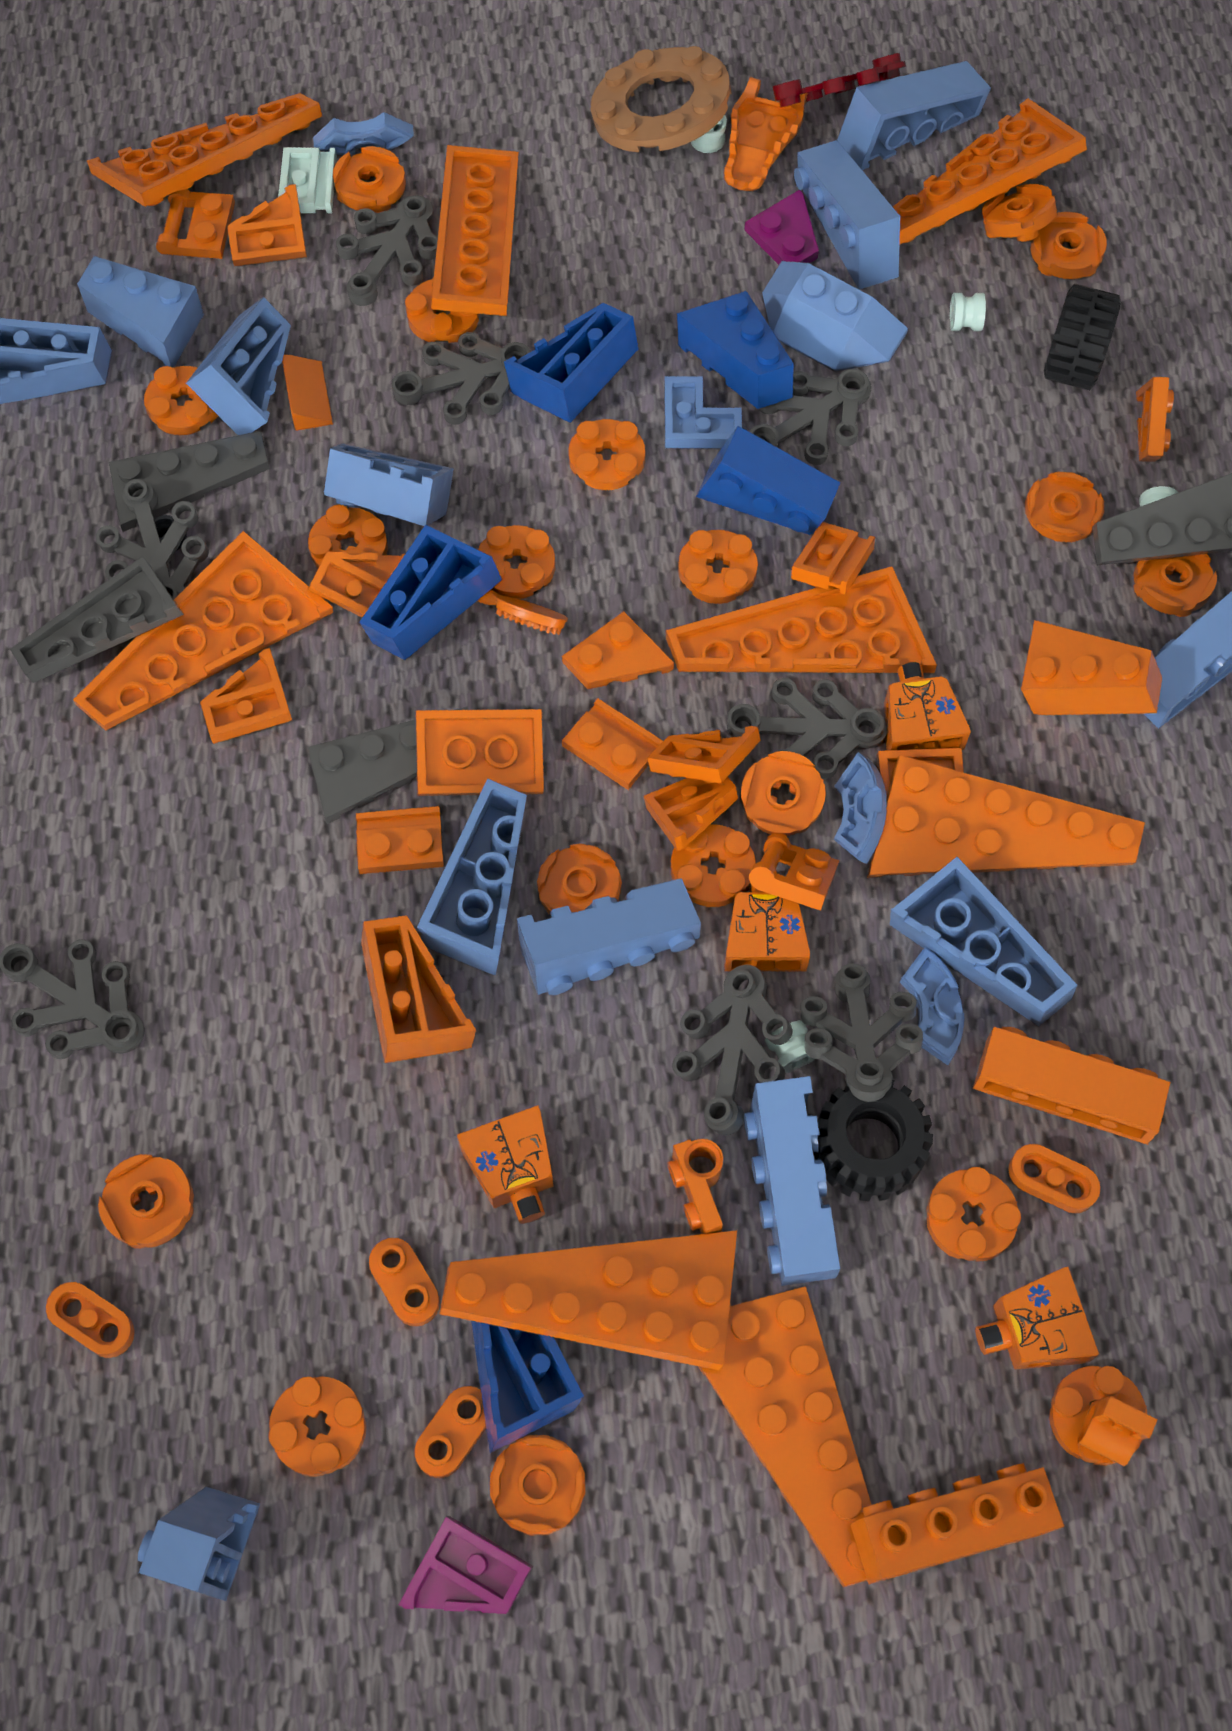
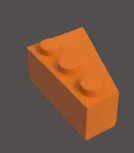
(1088, 674)
(409, 997)

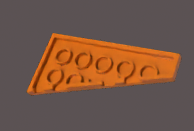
(990, 167)

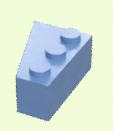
(388, 484)

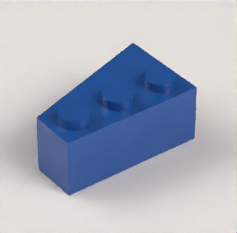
(740, 347)
(576, 364)
(768, 483)
(427, 592)
(521, 1382)

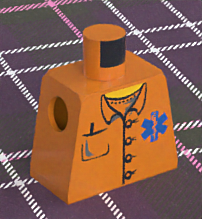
(923, 712)
(766, 934)
(511, 1161)
(1040, 1325)

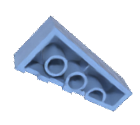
(910, 110)
(852, 213)
(1194, 661)
(477, 882)
(607, 935)
(983, 942)
(792, 1182)

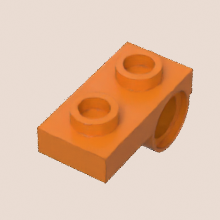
(701, 1209)
(1115, 1427)

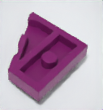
(785, 231)
(466, 1573)

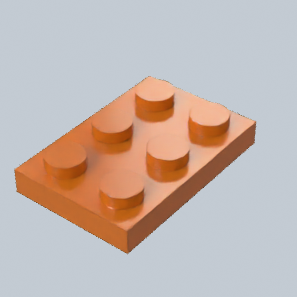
(469, 746)

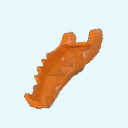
(759, 136)

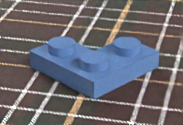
(691, 424)

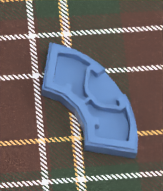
(345, 137)
(864, 808)
(937, 1004)

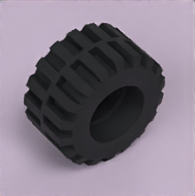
(1082, 336)
(866, 1174)

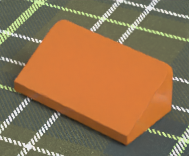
(306, 392)

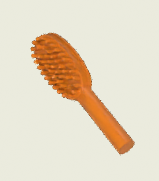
(525, 612)

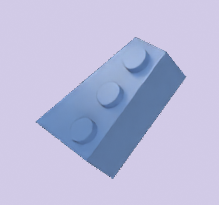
(142, 306)
(49, 358)
(242, 368)
(200, 1542)

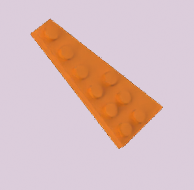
(195, 152)
(229, 614)
(810, 632)
(991, 826)
(629, 1297)
(792, 1417)

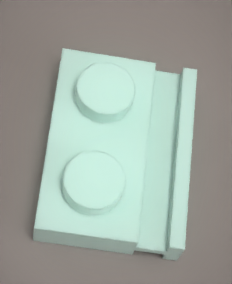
(312, 175)

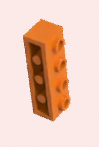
(1072, 1084)
(955, 1524)

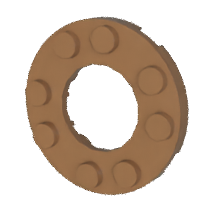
(692, 120)

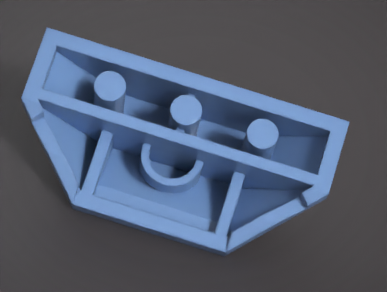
(829, 318)

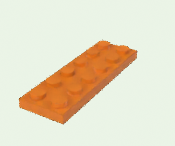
(475, 231)

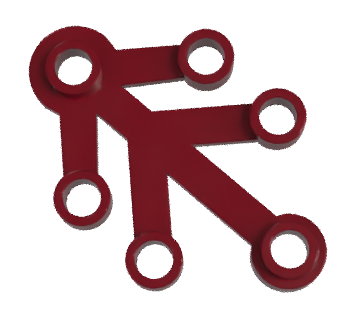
(883, 69)

